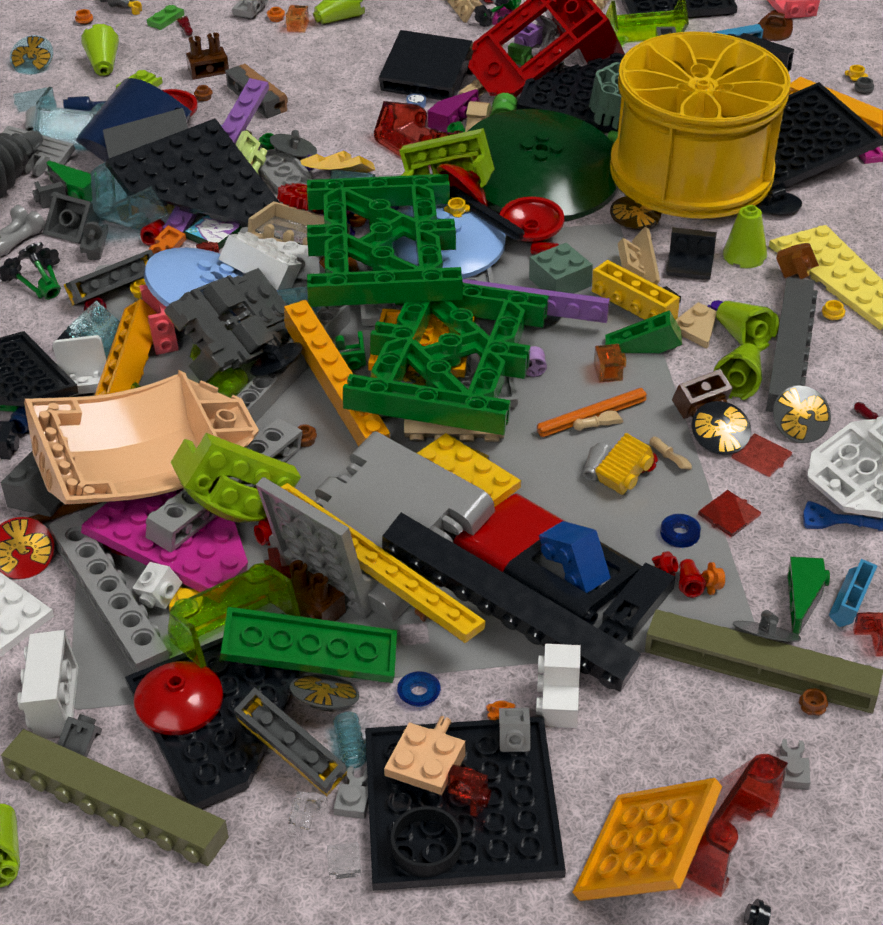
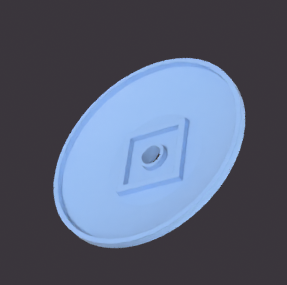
(477, 243)
(182, 270)

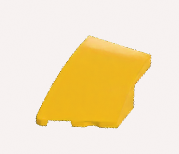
(339, 161)

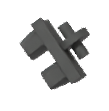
(93, 240)

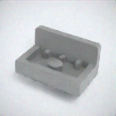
(248, 8)

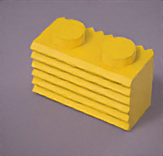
(625, 464)

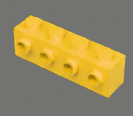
(632, 291)

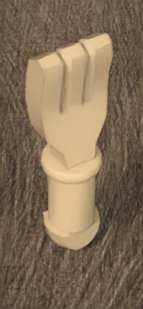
(605, 418)
(667, 452)

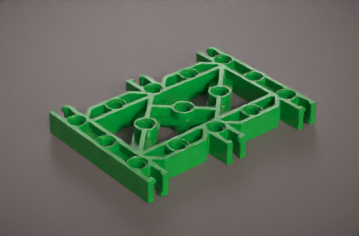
(391, 277)
(444, 397)

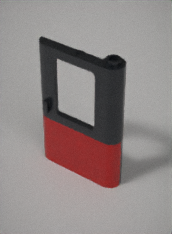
(511, 542)

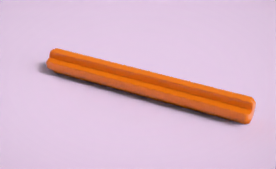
(615, 403)

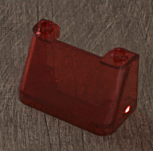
(404, 125)
(745, 792)

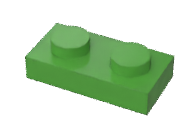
(165, 17)

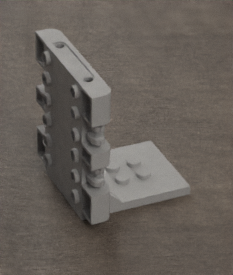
(382, 485)

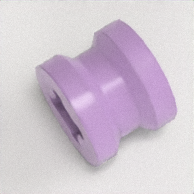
(537, 362)

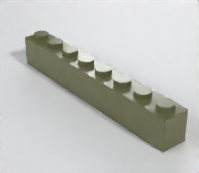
(763, 660)
(115, 797)

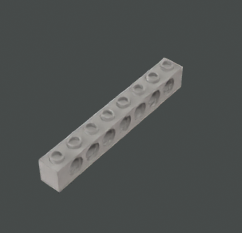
(184, 516)
(109, 596)

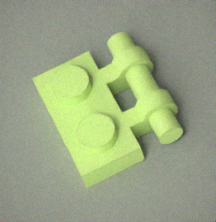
(249, 147)

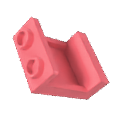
(796, 8)
(160, 325)

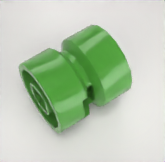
(502, 103)

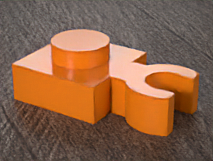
(168, 239)

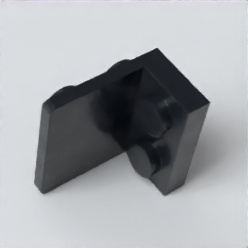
(691, 253)

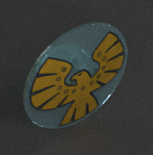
(31, 55)

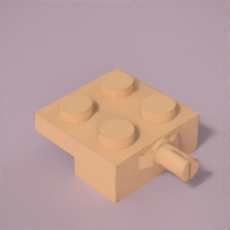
(425, 756)

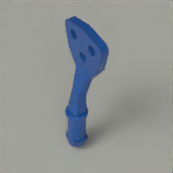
(830, 518)

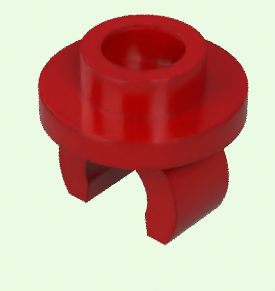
(666, 562)

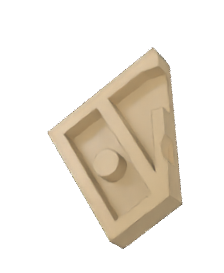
(697, 324)

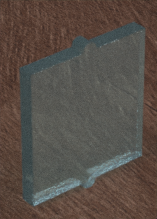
(27, 99)

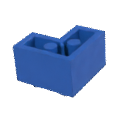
(578, 552)

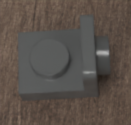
(79, 734)

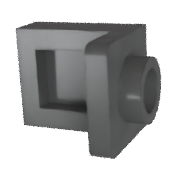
(45, 193)

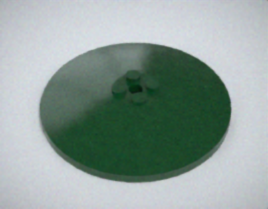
(548, 158)

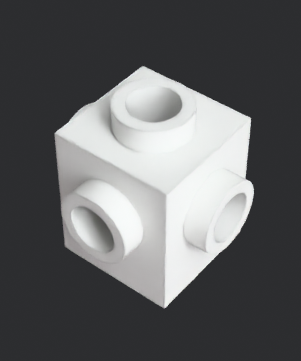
(157, 585)

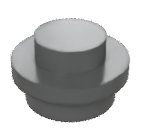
(864, 85)

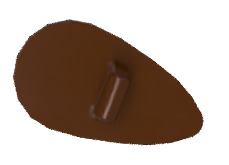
(776, 26)

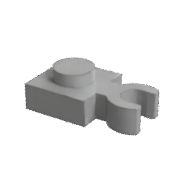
(798, 768)
(352, 797)

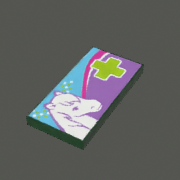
(211, 230)

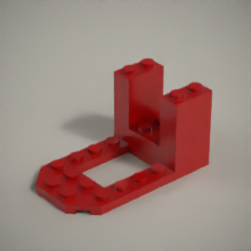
(580, 29)

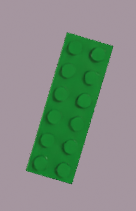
(309, 645)

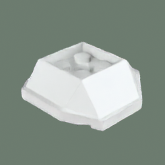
(841, 467)

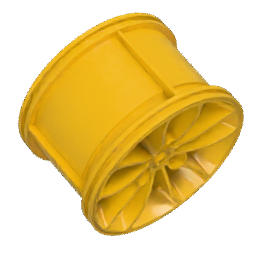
(698, 123)

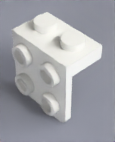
(81, 360)

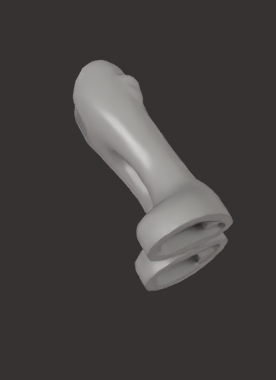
(21, 227)

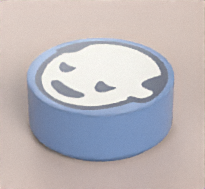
(418, 99)

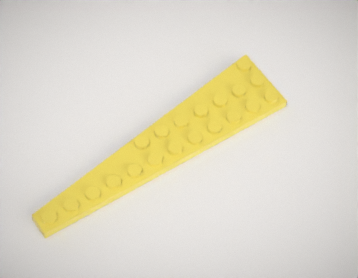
(840, 271)

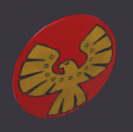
(24, 547)

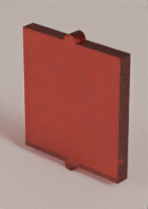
(762, 455)
(729, 513)

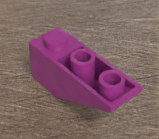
(450, 110)

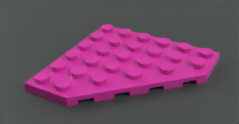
(200, 562)

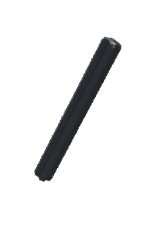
(489, 215)

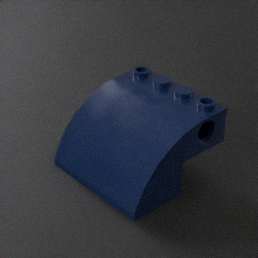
(128, 103)

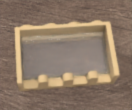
(284, 223)

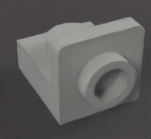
(514, 729)

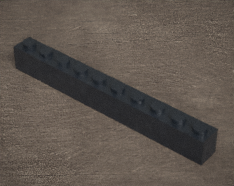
(509, 600)

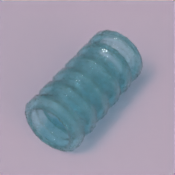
(350, 739)

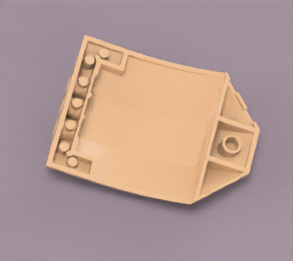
(125, 440)

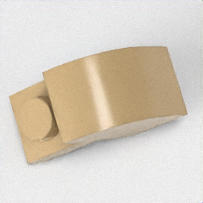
(476, 112)

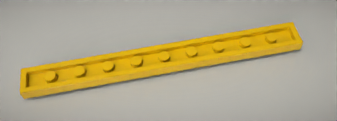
(407, 583)

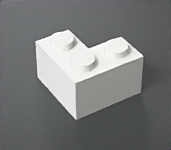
(559, 685)

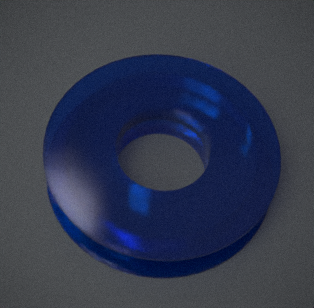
(680, 539)
(416, 679)

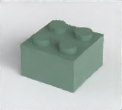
(560, 270)

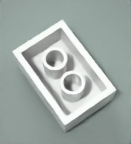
(247, 253)
(48, 683)

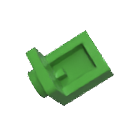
(520, 53)

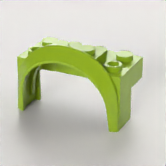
(462, 149)
(218, 457)

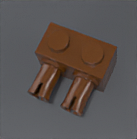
(208, 61)
(701, 390)
(314, 594)

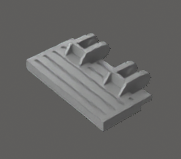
(50, 150)

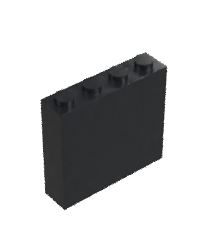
(426, 65)

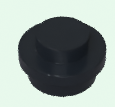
(757, 913)

